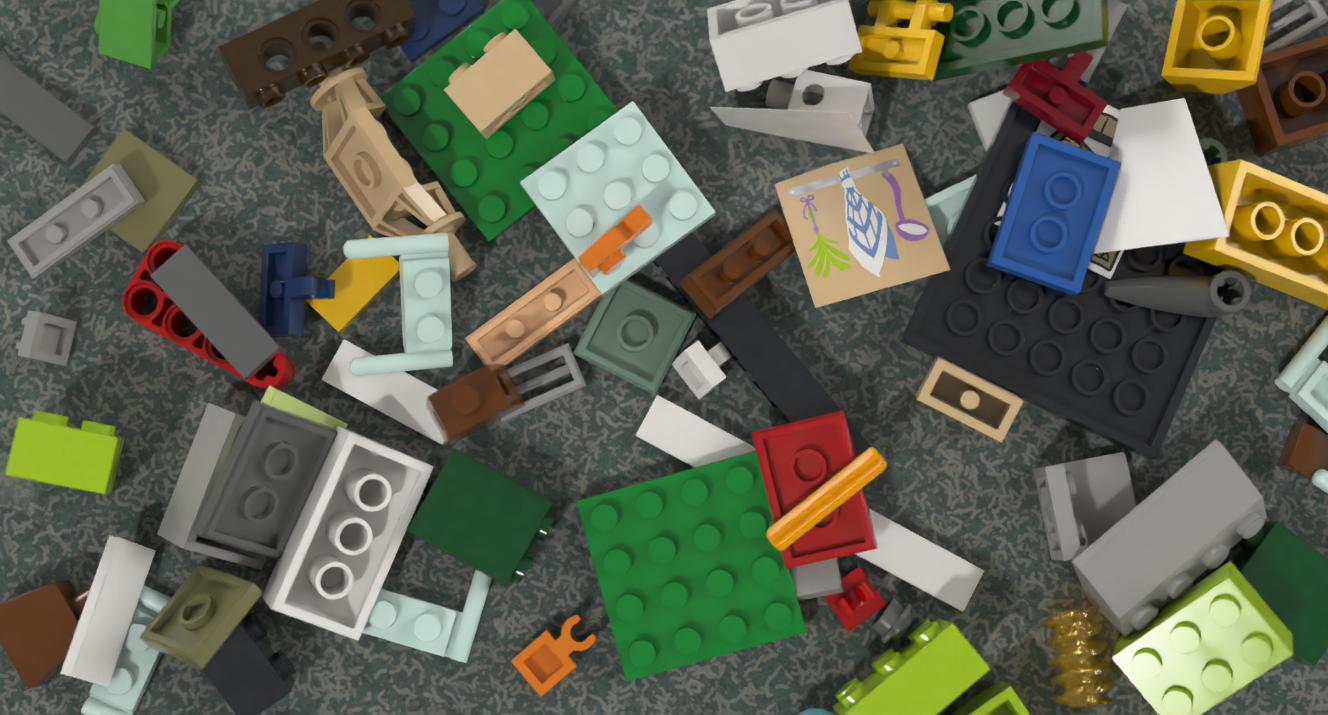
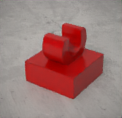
(856, 601)

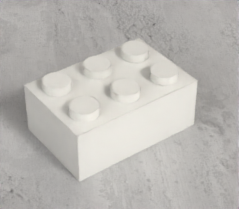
(779, 38)

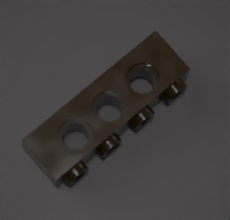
(290, 36)

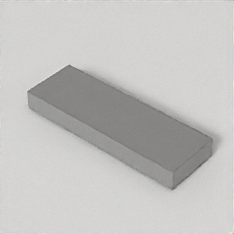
(76, 221)

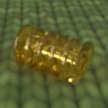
(1077, 657)

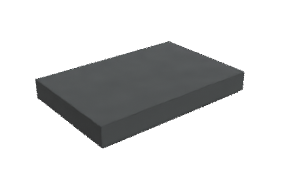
(265, 480)

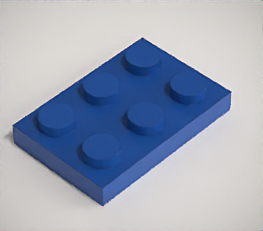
(1053, 214)

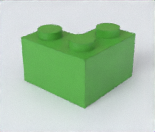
(135, 29)

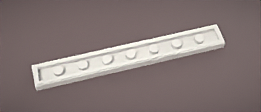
(898, 548)

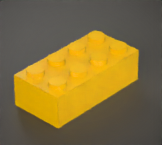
(1273, 229)

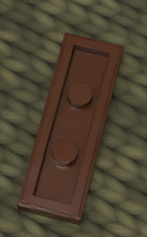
(740, 264)

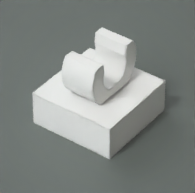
(701, 367)

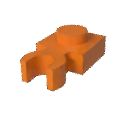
(608, 250)
(548, 659)

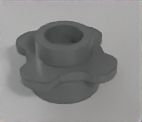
(892, 620)

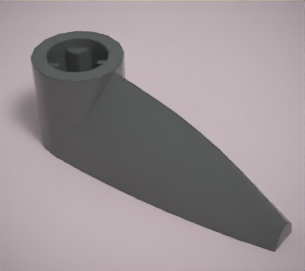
(1184, 293)

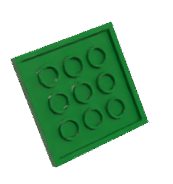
(488, 172)
(690, 566)

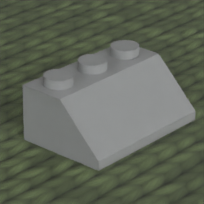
(197, 479)

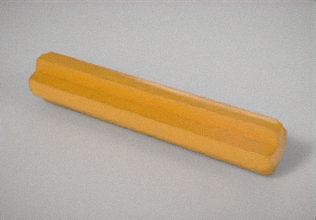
(826, 499)

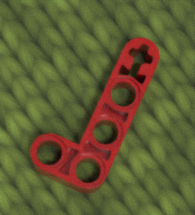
(168, 319)

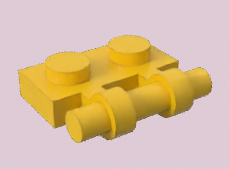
(901, 51)

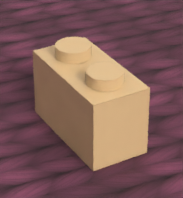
(499, 82)
(969, 398)

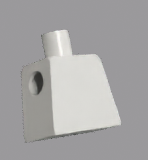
(831, 92)

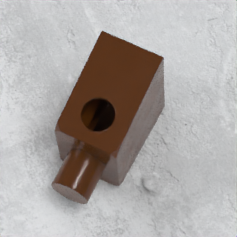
(474, 402)
(40, 629)

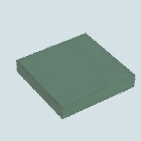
(635, 335)

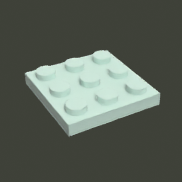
(605, 179)

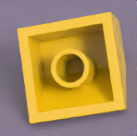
(1215, 44)

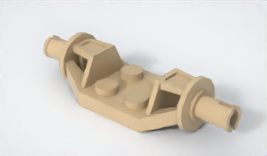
(374, 171)

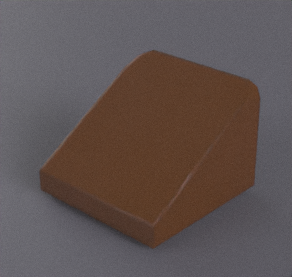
(1304, 450)

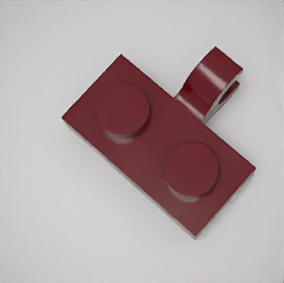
(1057, 95)

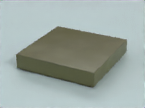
(159, 182)
(201, 615)

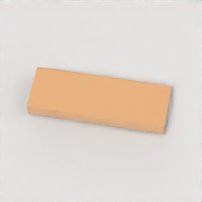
(534, 315)

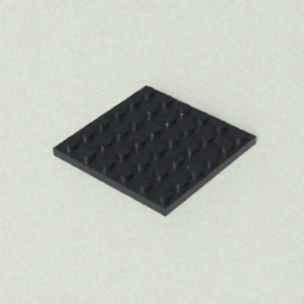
(1077, 355)

